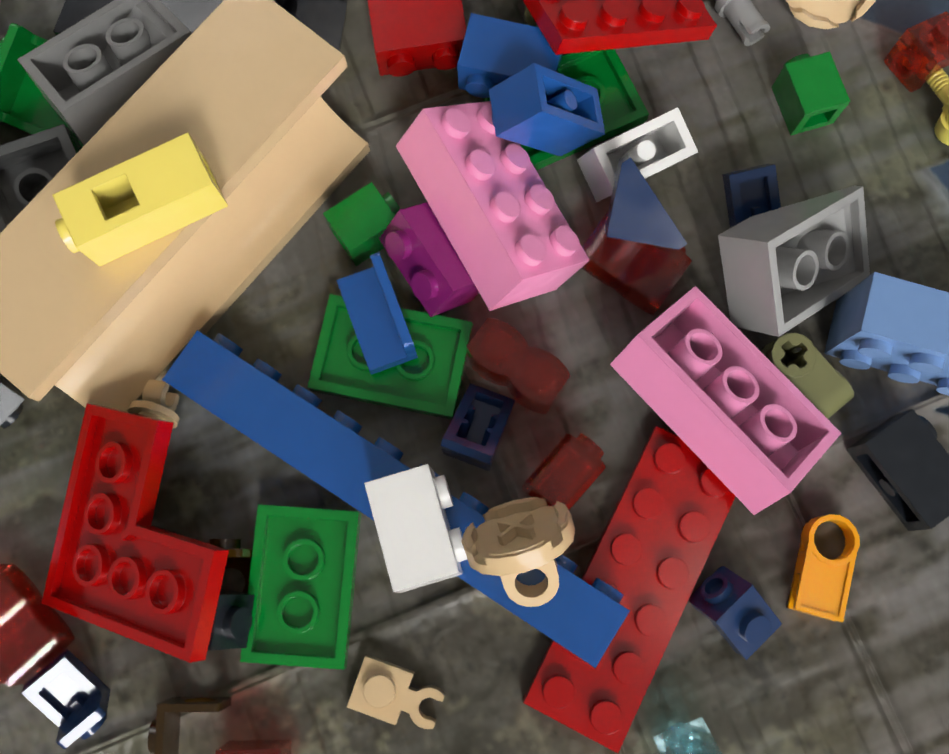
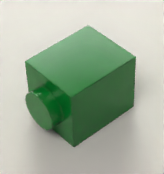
(810, 92)
(361, 221)

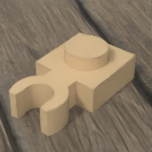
(385, 691)

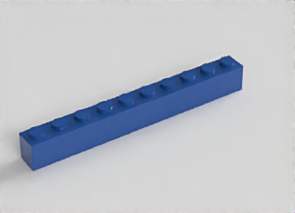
(341, 461)

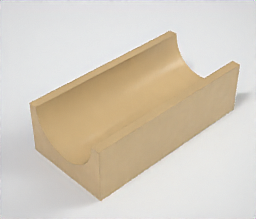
(255, 109)

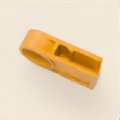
(823, 584)

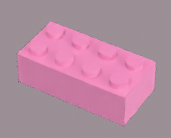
(490, 204)
(726, 401)

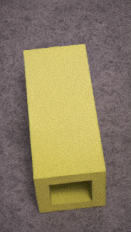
(138, 201)

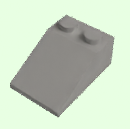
(103, 61)
(794, 260)

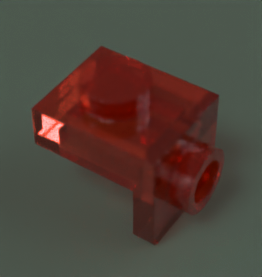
(920, 52)

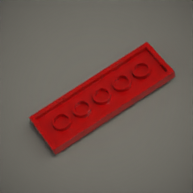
(654, 558)

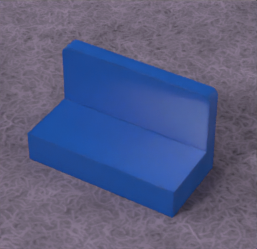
(377, 317)

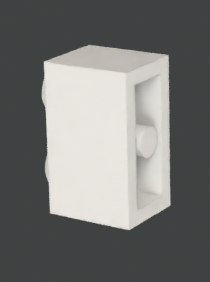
(651, 146)
(415, 528)

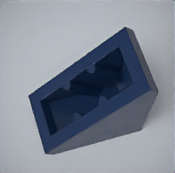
(637, 212)
(477, 427)

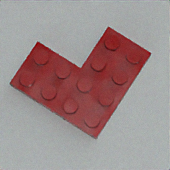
(618, 24)
(110, 558)

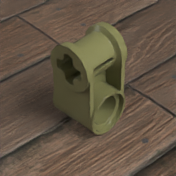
(810, 372)

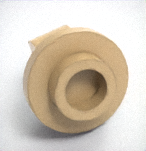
(157, 402)

